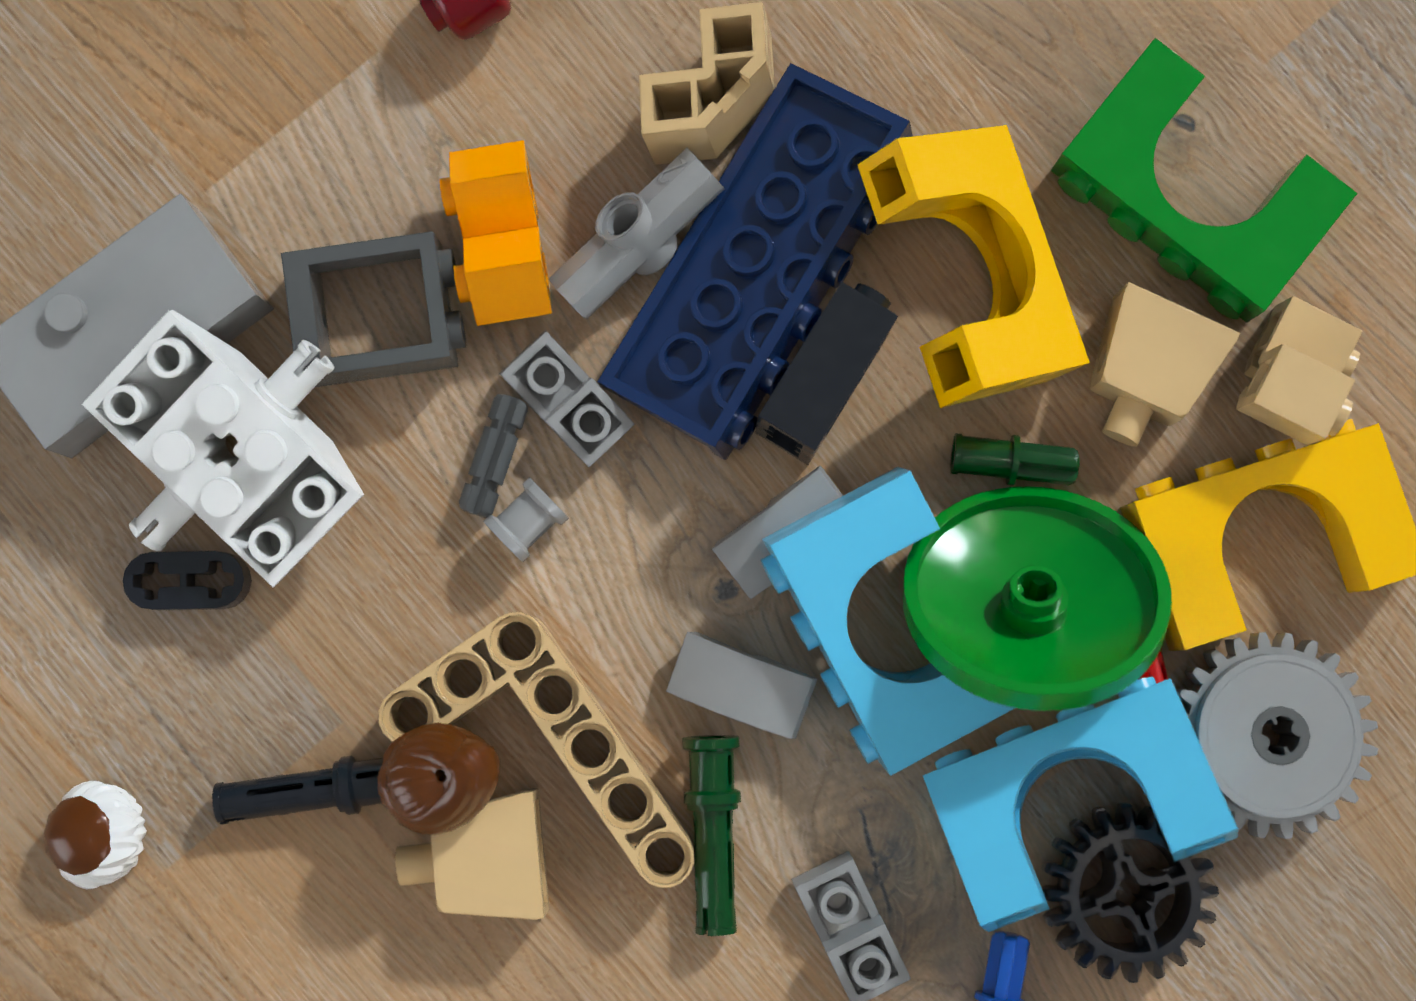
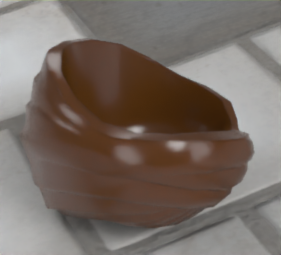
(437, 778)

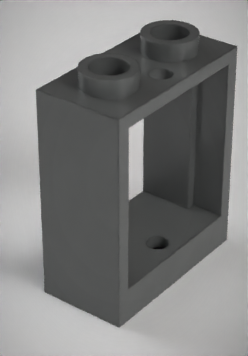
(308, 313)

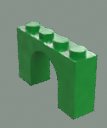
(1236, 263)

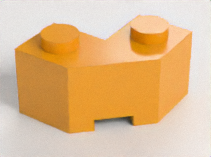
(499, 226)

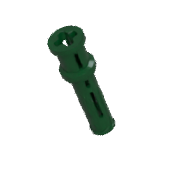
(712, 803)

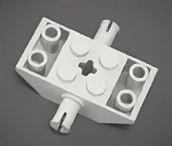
(175, 408)

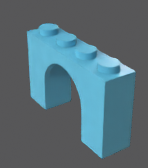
(820, 563)
(1140, 732)

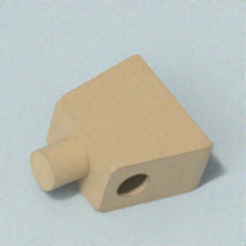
(1154, 361)
(486, 865)

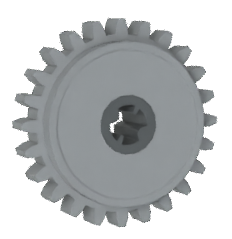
(1309, 711)

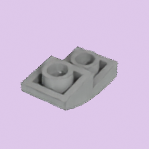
(567, 398)
(744, 546)
(741, 685)
(851, 928)

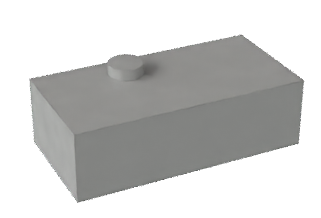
(97, 314)

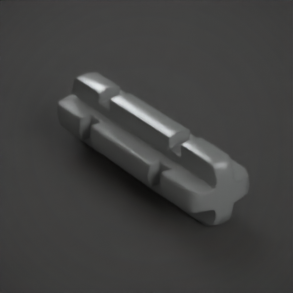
(493, 455)

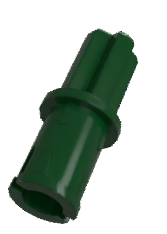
(1014, 460)

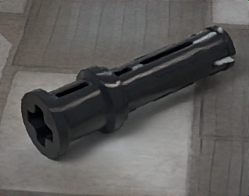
(344, 786)

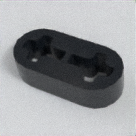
(186, 565)

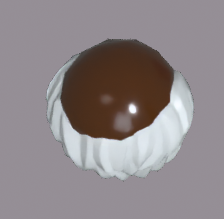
(95, 834)

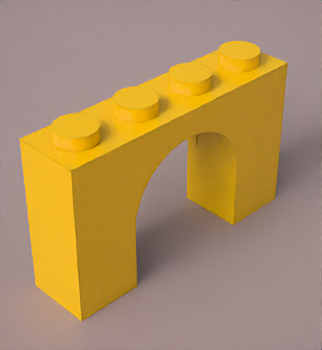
(982, 190)
(1341, 478)

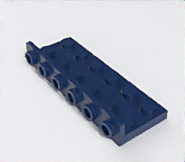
(755, 264)

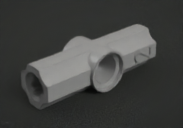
(636, 233)

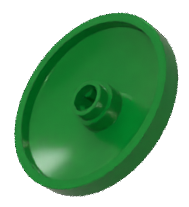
(1037, 598)

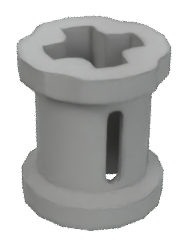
(525, 520)

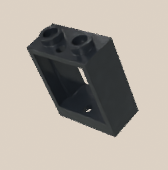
(826, 371)

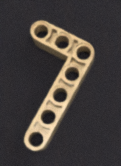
(561, 729)

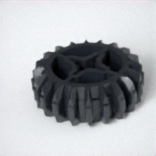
(1139, 917)

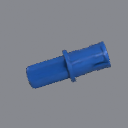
(1004, 968)

